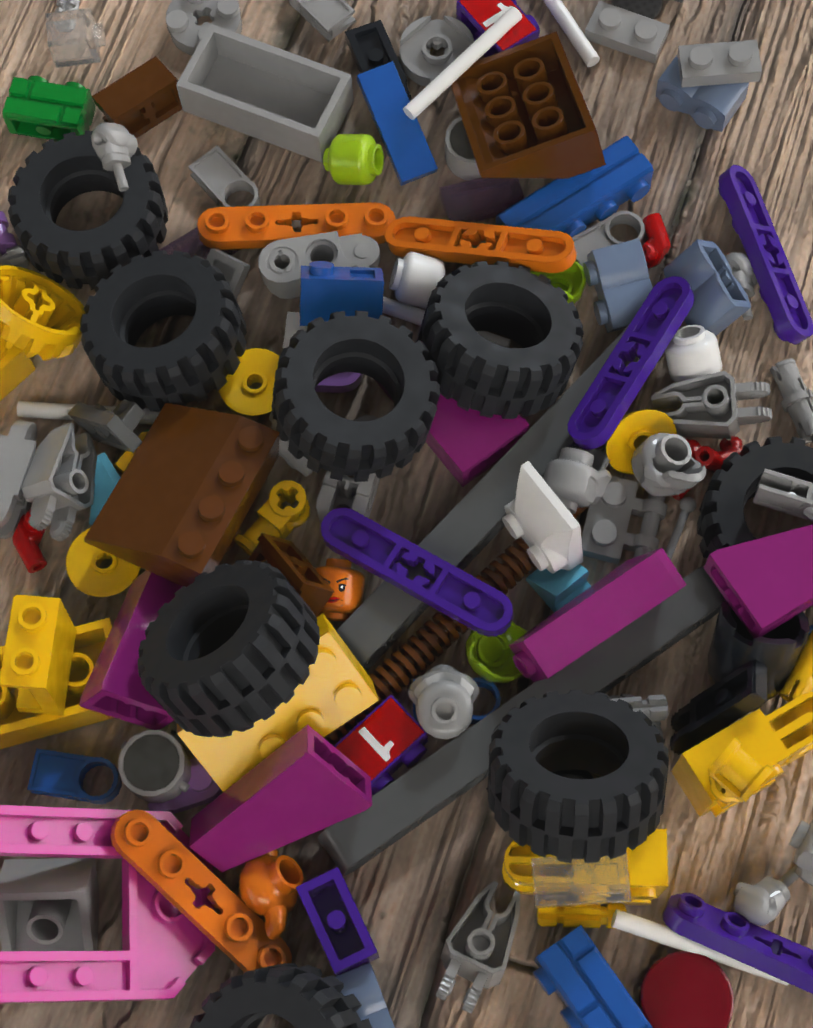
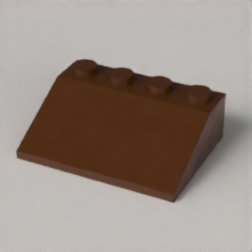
(527, 114)
(186, 492)

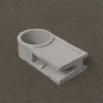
(326, 16)
(221, 177)
(600, 236)
(785, 494)

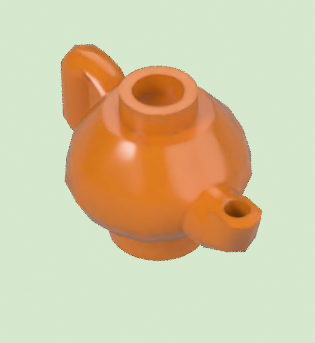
(270, 889)

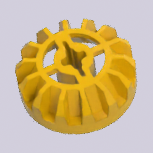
(38, 314)

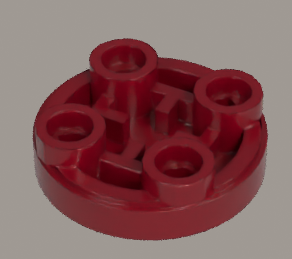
(686, 993)

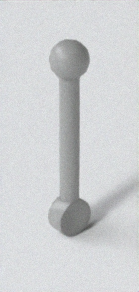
(687, 505)

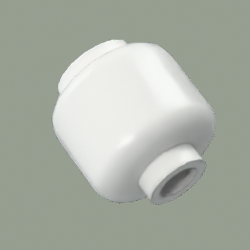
(415, 278)
(692, 353)

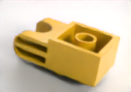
(767, 739)
(645, 864)

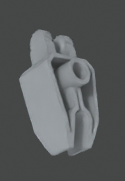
(711, 405)
(60, 480)
(478, 952)

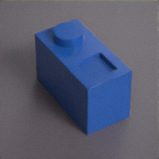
(337, 289)

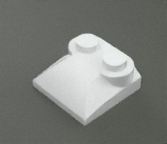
(543, 523)

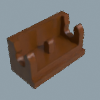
(140, 98)
(296, 568)

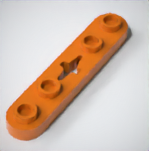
(257, 225)
(453, 242)
(167, 865)

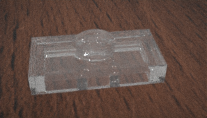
(580, 882)

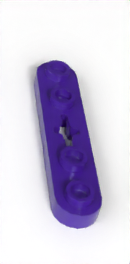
(766, 255)
(618, 385)
(453, 591)
(740, 939)

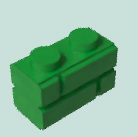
(47, 108)

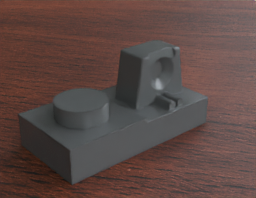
(109, 426)

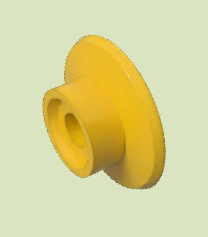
(255, 366)
(632, 432)
(85, 572)

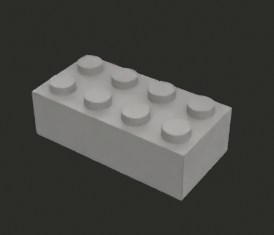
(265, 92)

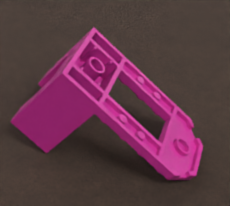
(157, 939)

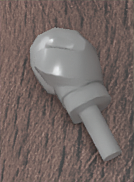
(114, 149)
(743, 272)
(765, 899)

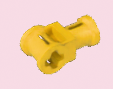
(273, 518)
(736, 774)

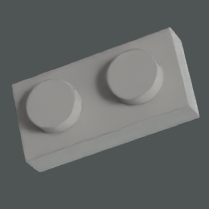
(626, 31)
(719, 63)

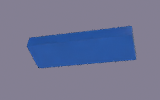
(399, 133)

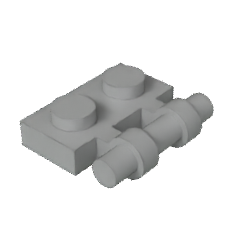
(608, 521)

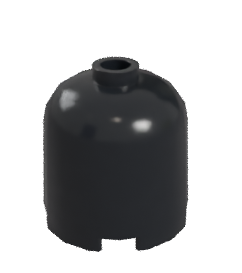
(777, 650)

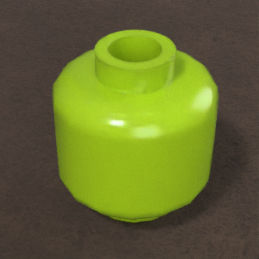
(354, 159)

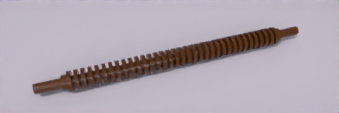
(500, 575)

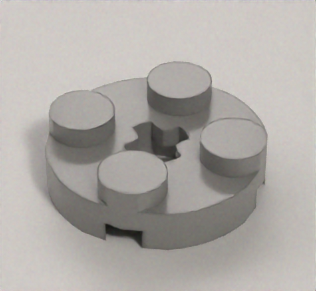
(183, 22)
(428, 33)

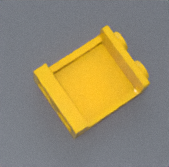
(38, 654)

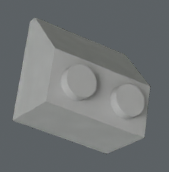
(49, 904)

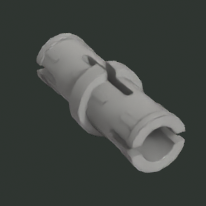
(795, 396)

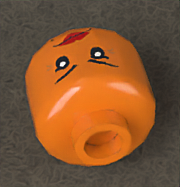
(347, 588)

